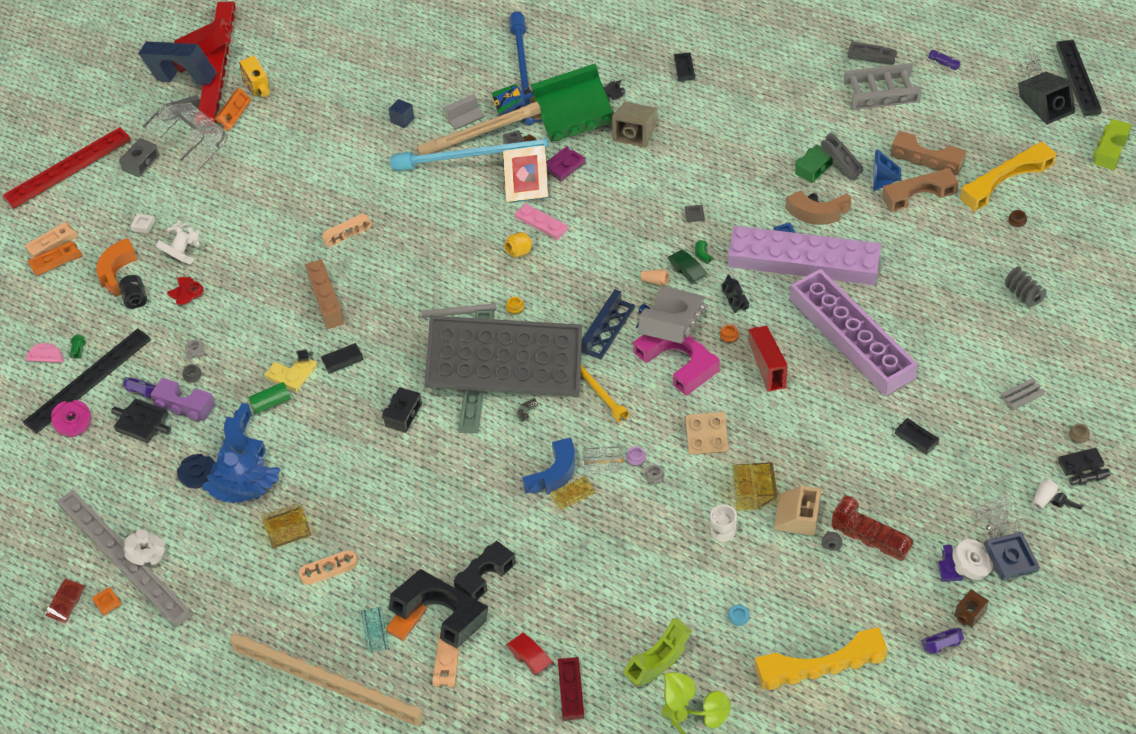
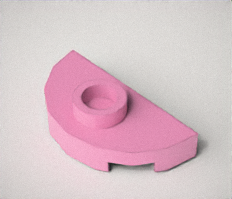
(45, 353)

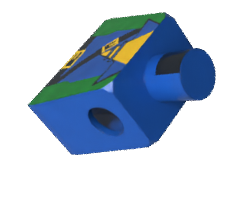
(511, 98)

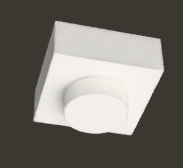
(142, 223)

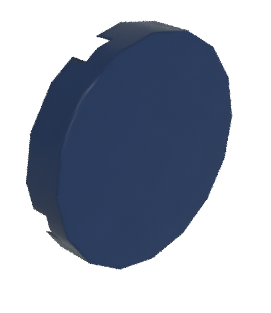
(200, 467)

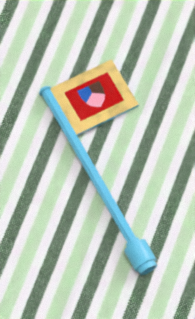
(523, 166)

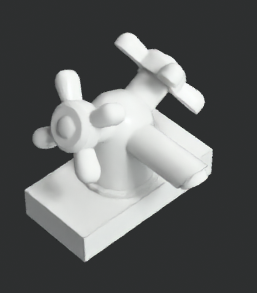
(180, 242)

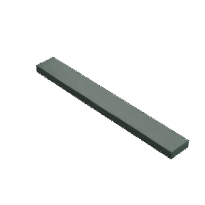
(472, 399)

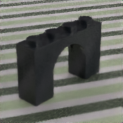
(427, 589)

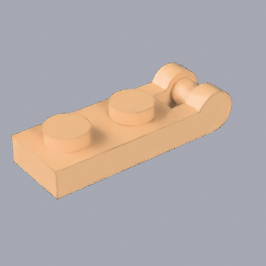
(51, 239)
(445, 663)

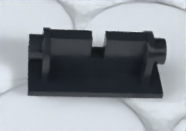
(614, 90)
(734, 294)

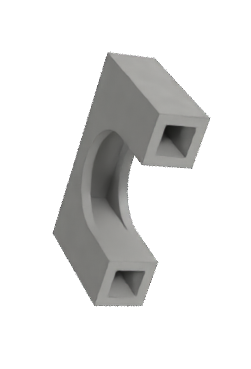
(680, 316)

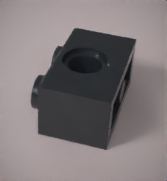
(402, 409)

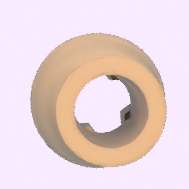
(657, 277)

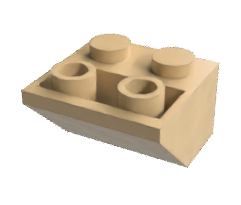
(798, 510)

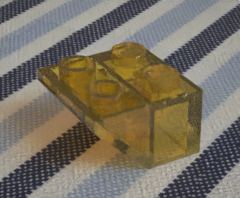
(753, 485)
(286, 525)

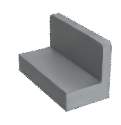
(463, 112)

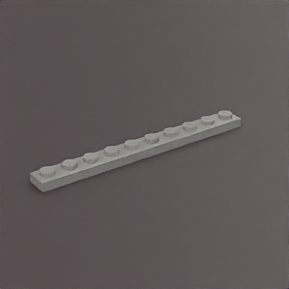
(112, 547)

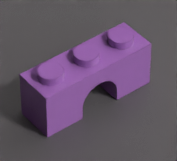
(195, 406)

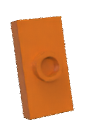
(402, 627)

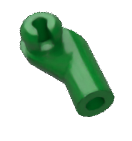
(700, 251)

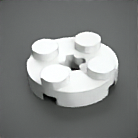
(153, 547)
(965, 566)

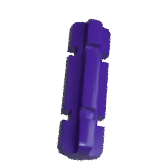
(944, 59)

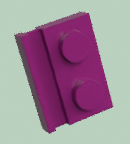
(564, 163)

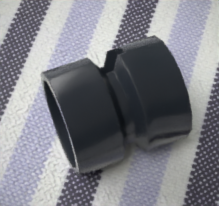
(133, 291)

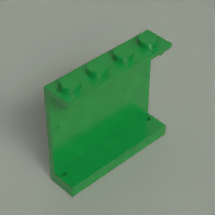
(572, 103)

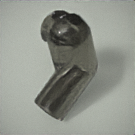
(524, 408)

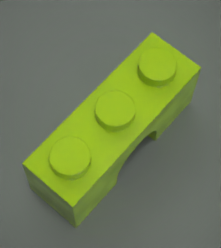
(1108, 153)

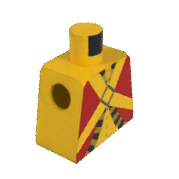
(255, 83)

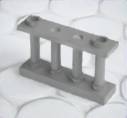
(886, 97)

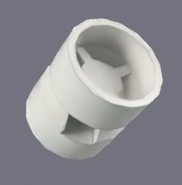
(723, 522)

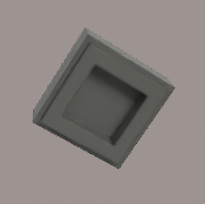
(694, 213)

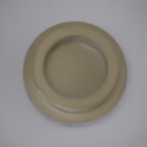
(1079, 433)

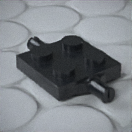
(141, 420)

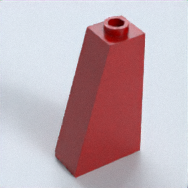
(207, 37)
(768, 358)

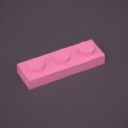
(541, 221)

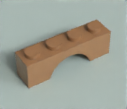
(907, 148)
(940, 183)
(324, 294)

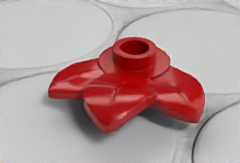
(185, 291)

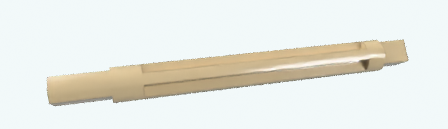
(479, 129)

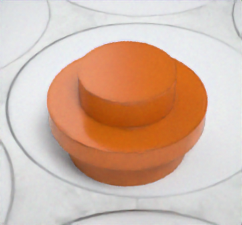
(729, 333)

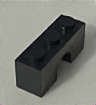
(493, 559)

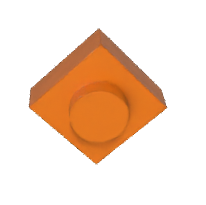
(106, 601)

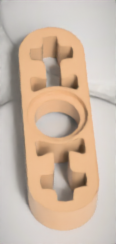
(336, 234)
(315, 577)

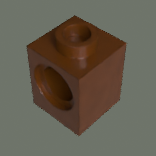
(972, 601)

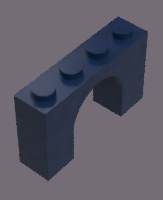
(159, 58)

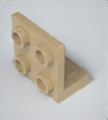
(706, 433)

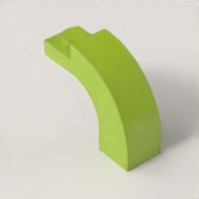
(650, 664)

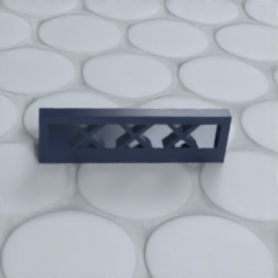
(601, 321)

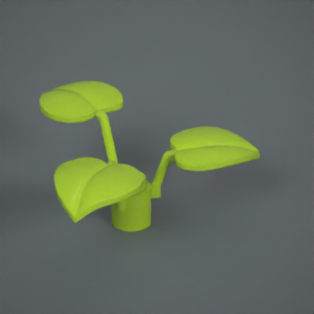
(679, 690)

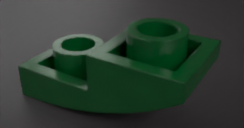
(688, 265)

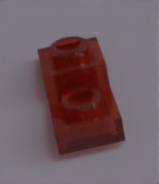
(64, 600)

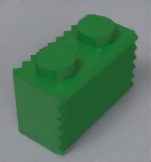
(813, 163)

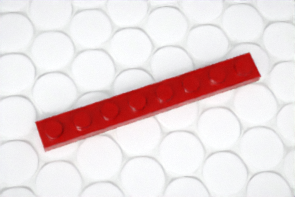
(66, 167)

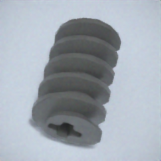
(1024, 288)

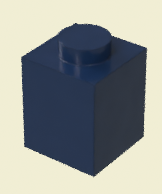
(401, 113)

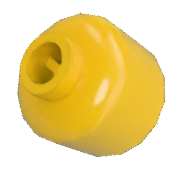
(518, 244)

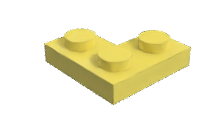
(293, 376)

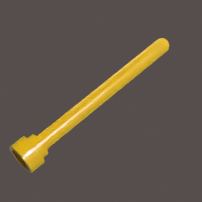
(617, 410)

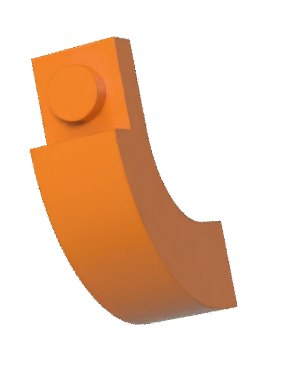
(111, 261)

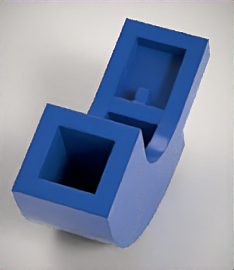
(235, 428)
(558, 473)

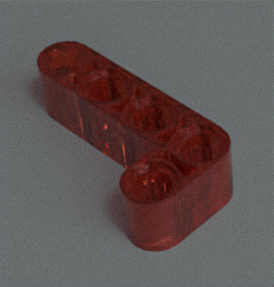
(869, 531)

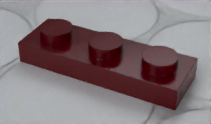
(570, 688)

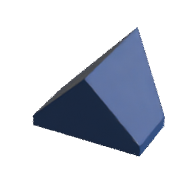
(884, 171)

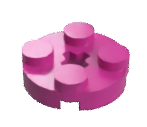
(76, 426)

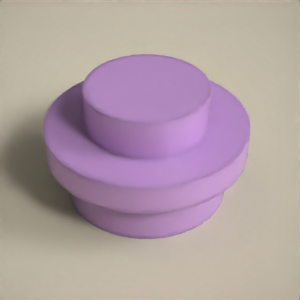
(636, 456)

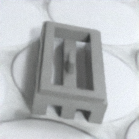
(1035, 387)

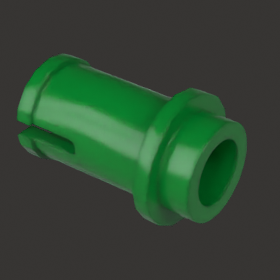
(77, 346)

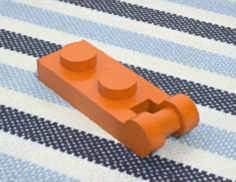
(233, 109)
(54, 258)

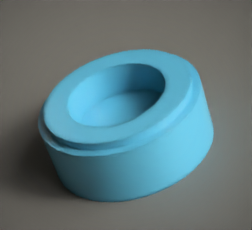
(738, 615)

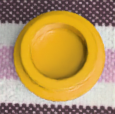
(514, 305)

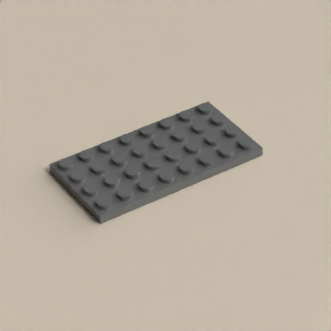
(503, 356)

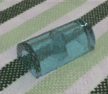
(375, 629)

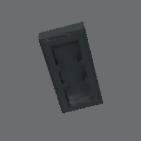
(684, 66)
(342, 358)
(916, 436)

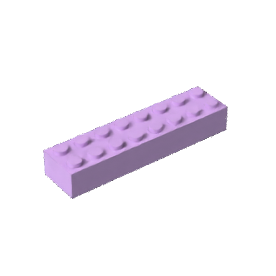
(804, 254)
(853, 332)

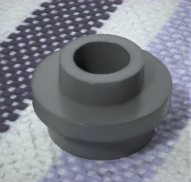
(191, 368)
(832, 541)

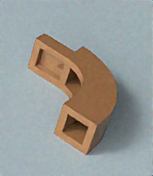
(817, 212)

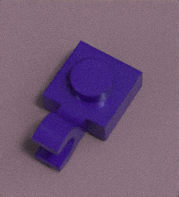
(947, 566)

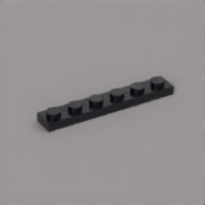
(1078, 75)

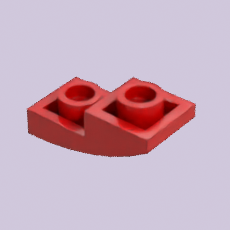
(530, 652)

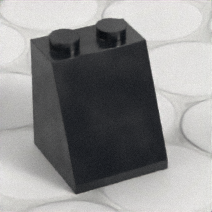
(1048, 96)

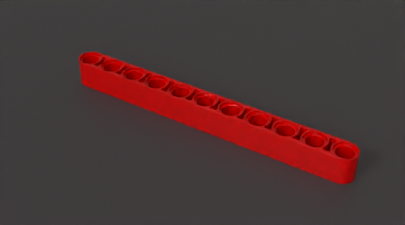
(212, 93)

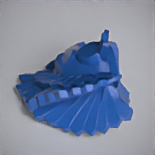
(238, 475)

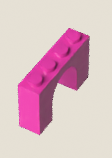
(694, 373)

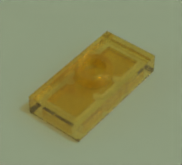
(572, 493)

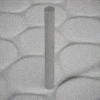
(458, 310)

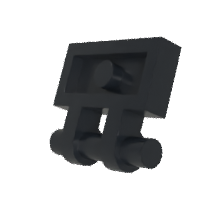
(1083, 461)

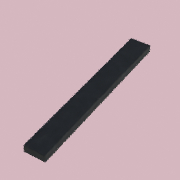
(88, 379)

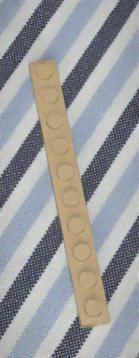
(333, 682)

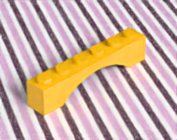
(1035, 159)
(779, 669)

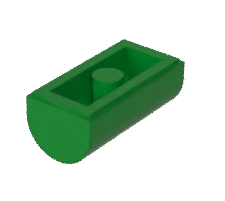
(269, 398)

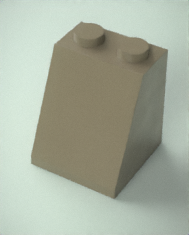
(634, 123)

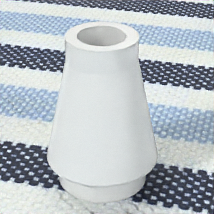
(1045, 493)

